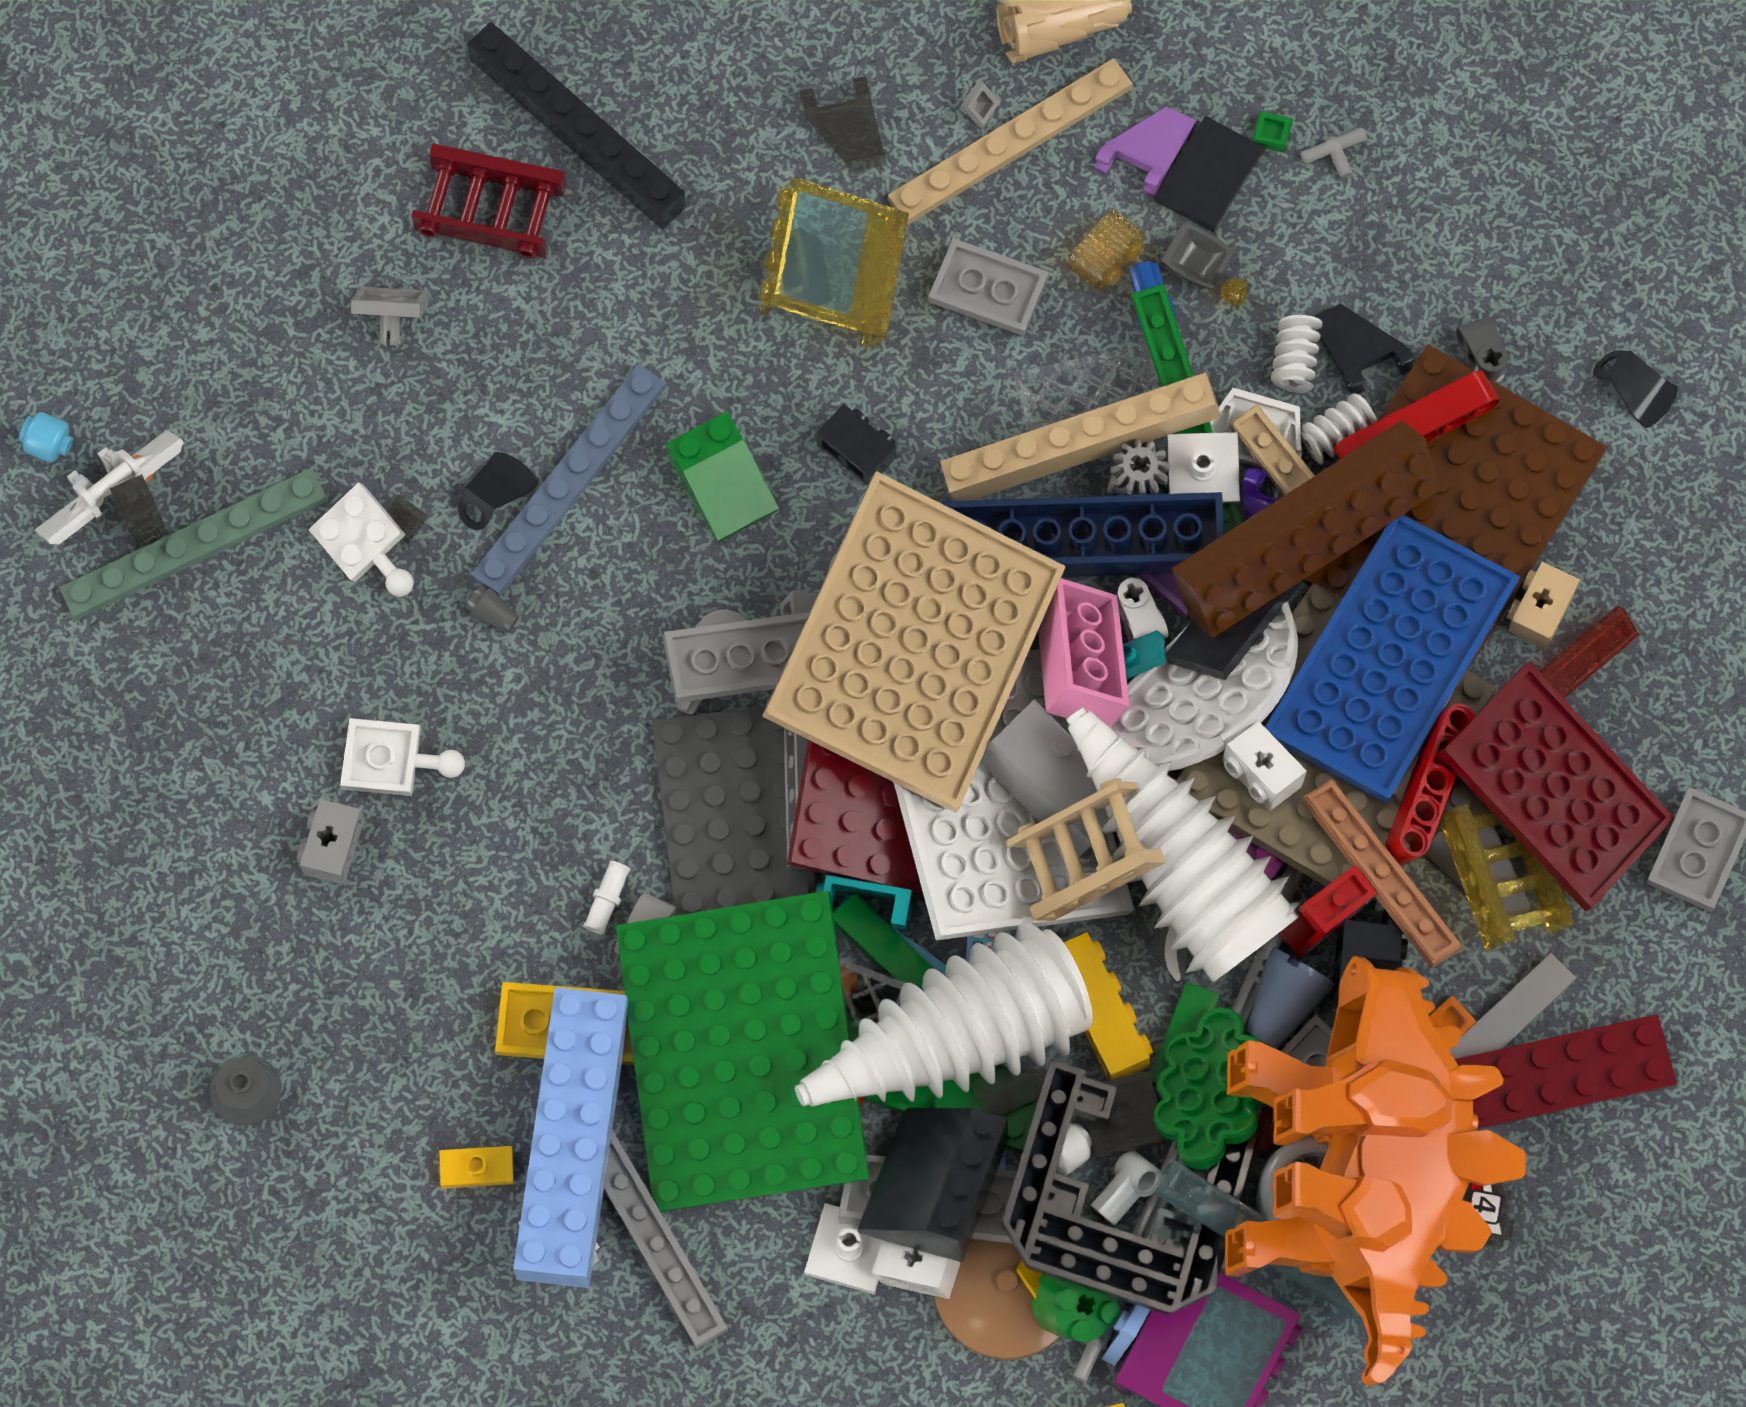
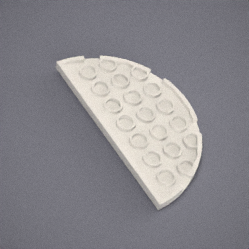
(1195, 715)

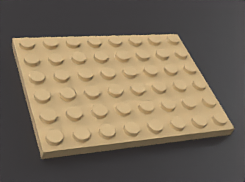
(914, 642)

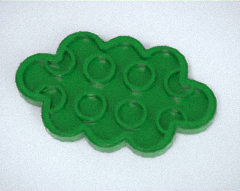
(1195, 1095)

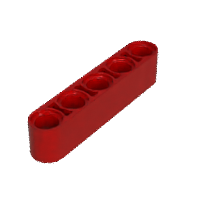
(1434, 413)
(1420, 795)

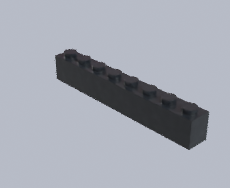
(577, 125)

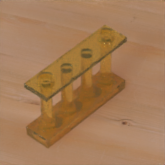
(1485, 894)

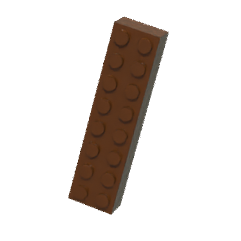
(1307, 528)

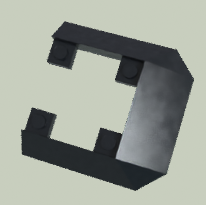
(1045, 1208)

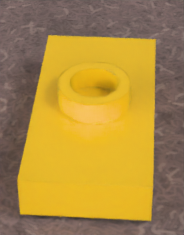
(476, 1167)

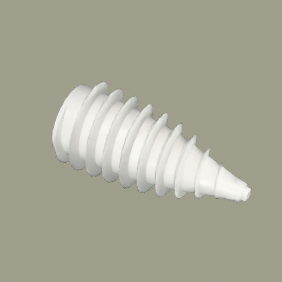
(1209, 882)
(963, 1022)

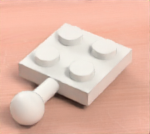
(359, 535)
(385, 756)

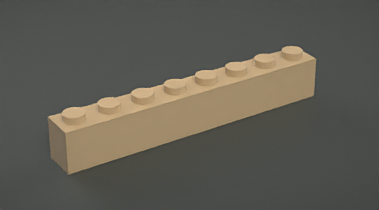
(1080, 438)

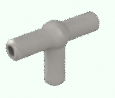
(1334, 147)

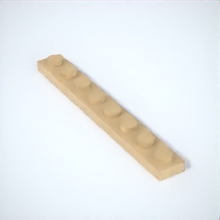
(1011, 141)

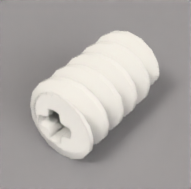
(1294, 353)
(1335, 426)

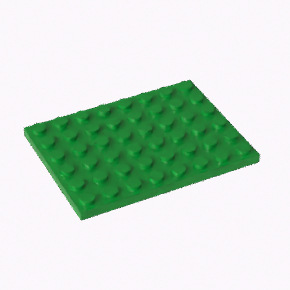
(721, 1033)

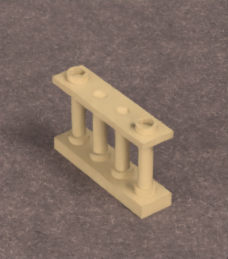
(1109, 872)

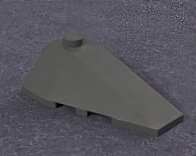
(1440, 853)

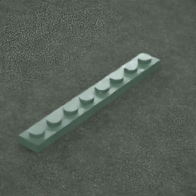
(193, 544)

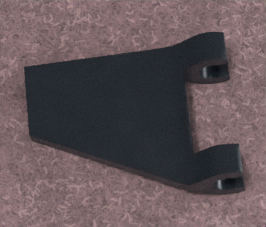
(1359, 345)

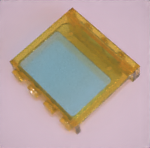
(834, 259)

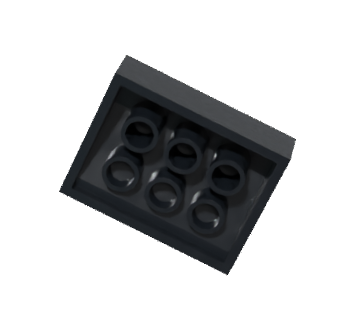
(936, 1179)

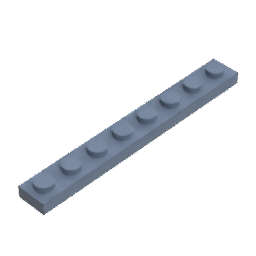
(568, 480)

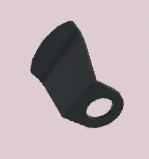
(1638, 385)
(495, 485)

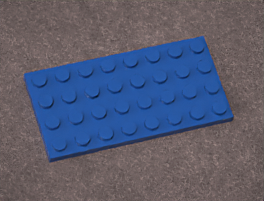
(1391, 657)

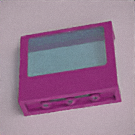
(1211, 1350)

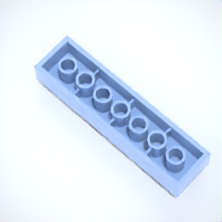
(571, 1138)

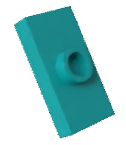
(1144, 654)

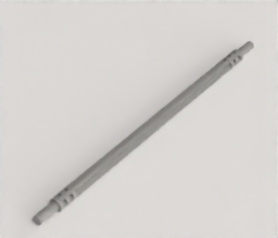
(1243, 1006)

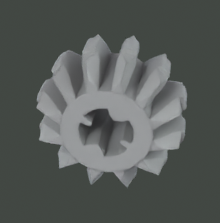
(1143, 457)

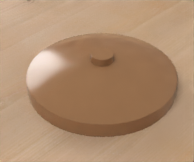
(992, 1305)

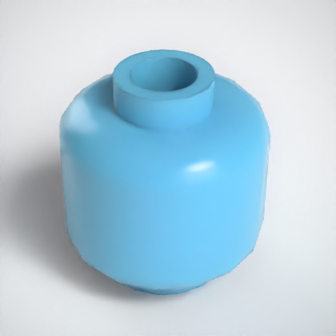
(45, 437)

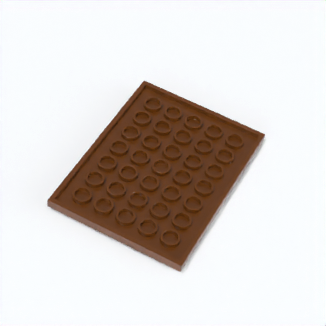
(1500, 477)

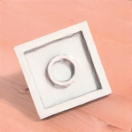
(1204, 464)
(842, 1253)

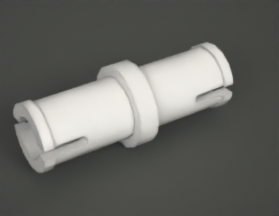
(606, 897)

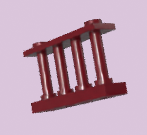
(480, 170)

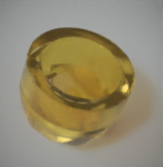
(1235, 291)

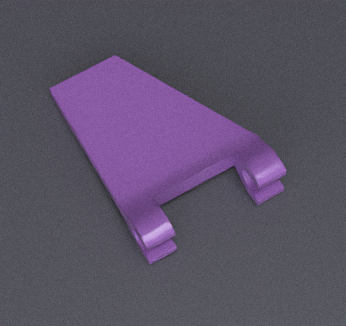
(1149, 146)

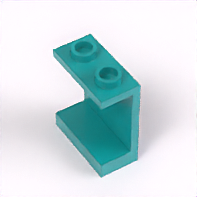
(903, 897)

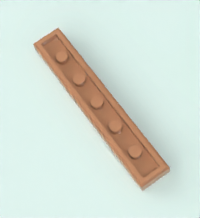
(1394, 887)

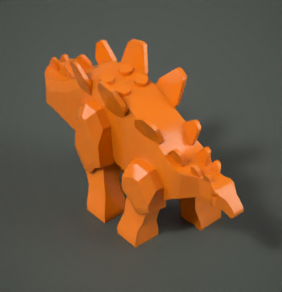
(1394, 1158)

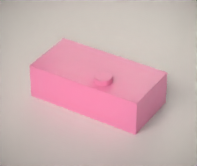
(1083, 653)

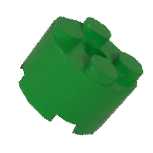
(1073, 1310)

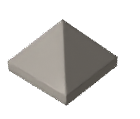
(980, 104)

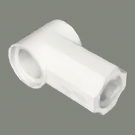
(1132, 1179)

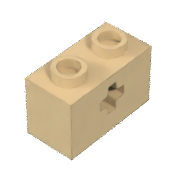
(1540, 624)

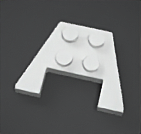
(1283, 415)

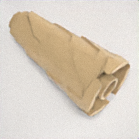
(1045, 25)

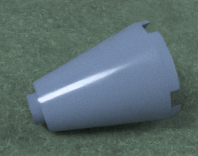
(1285, 998)

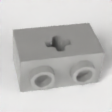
(333, 861)

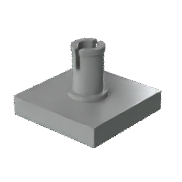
(390, 305)

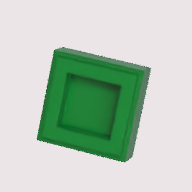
(1272, 131)

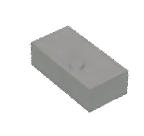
(1042, 768)

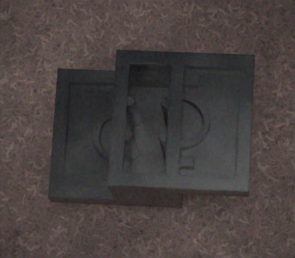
(1378, 943)

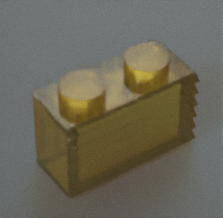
(1106, 250)

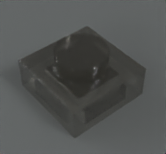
(406, 517)

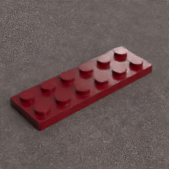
(1574, 1071)

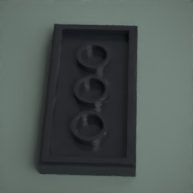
(1221, 654)

